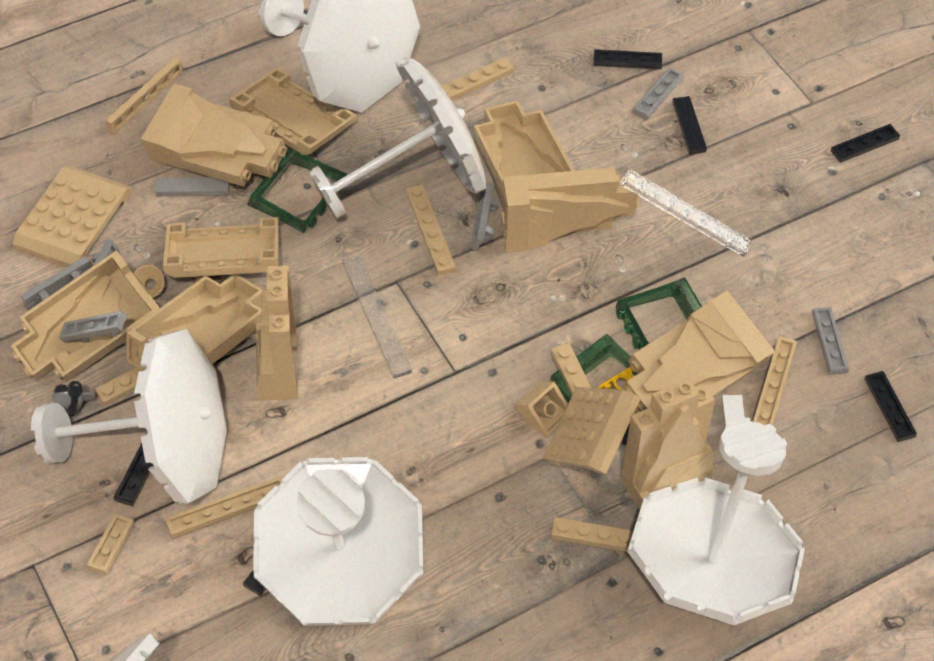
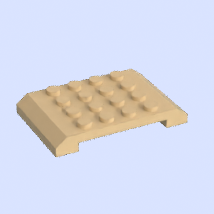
(294, 111)
(70, 216)
(221, 249)
(592, 428)

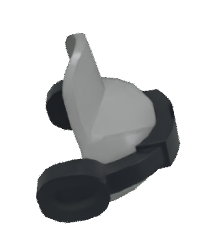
(71, 396)

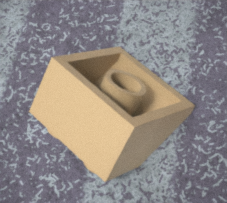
(543, 407)

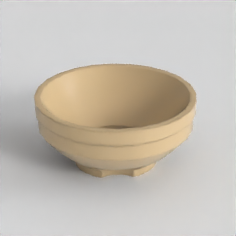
(150, 272)

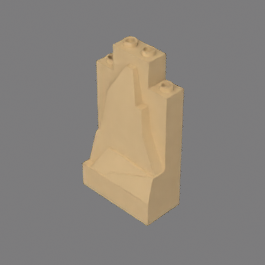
(212, 138)
(518, 144)
(561, 203)
(98, 291)
(212, 313)
(276, 339)
(710, 348)
(669, 441)

